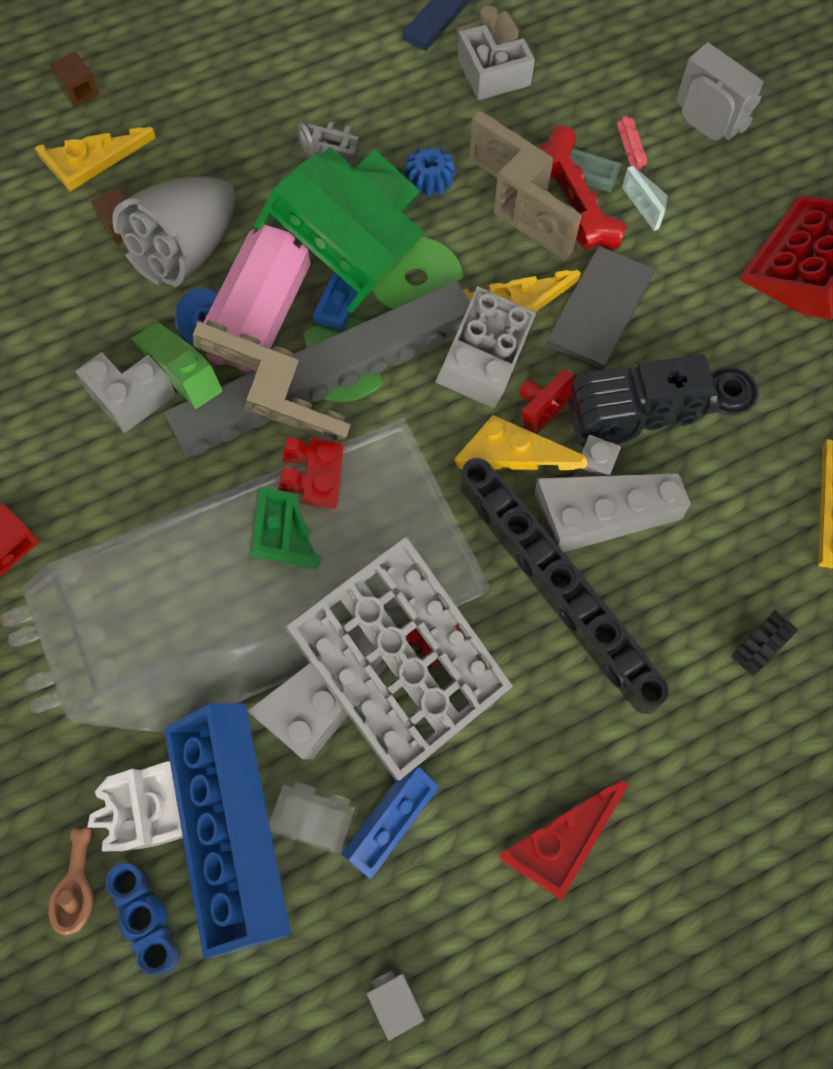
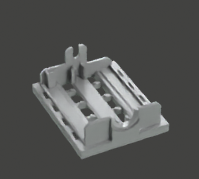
(362, 685)

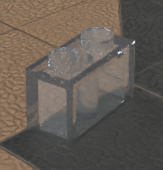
(312, 818)

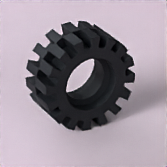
(764, 642)

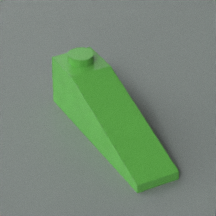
(181, 362)

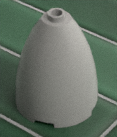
(174, 226)

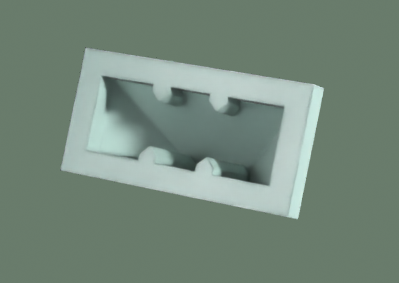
(646, 196)

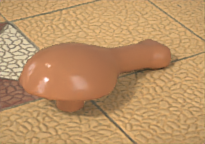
(72, 896)

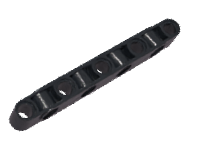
(577, 603)

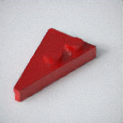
(559, 849)

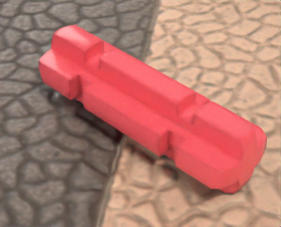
(631, 143)

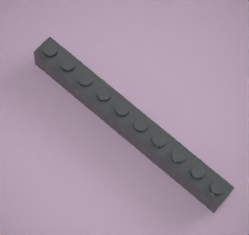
(327, 366)

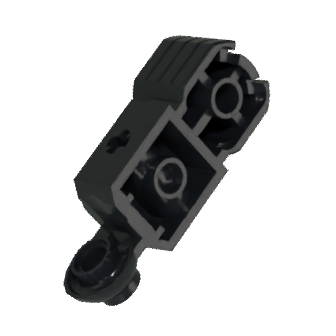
(679, 391)

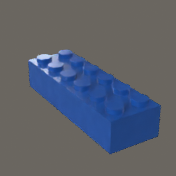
(225, 830)

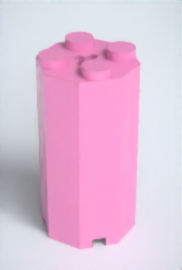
(260, 287)

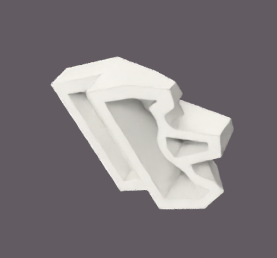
(138, 809)

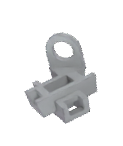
(312, 135)

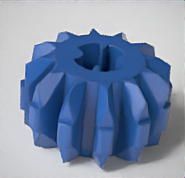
(430, 171)

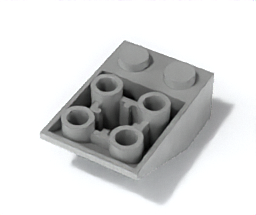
(486, 347)

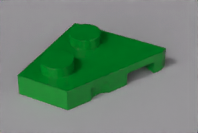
(280, 530)

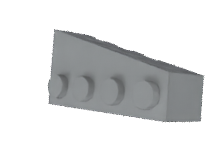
(607, 507)
(304, 709)

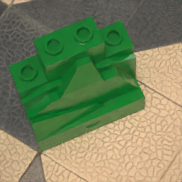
(348, 216)

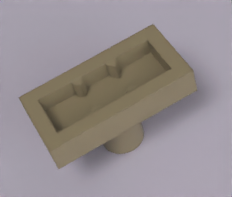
(499, 25)

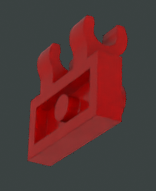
(322, 471)

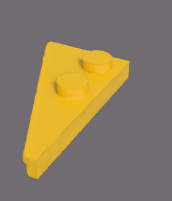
(88, 157)
(532, 292)
(517, 448)

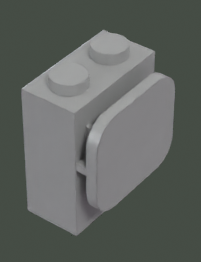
(718, 94)

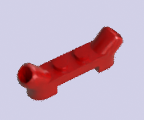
(594, 226)

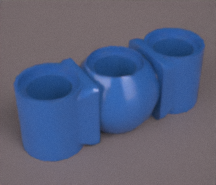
(129, 904)

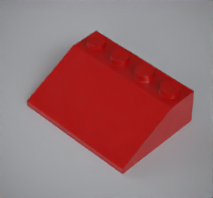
(798, 259)

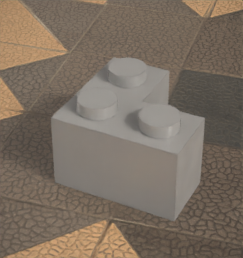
(494, 67)
(129, 395)

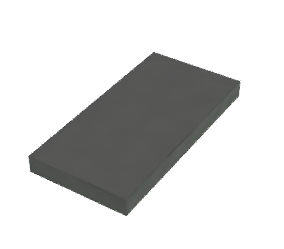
(600, 308)

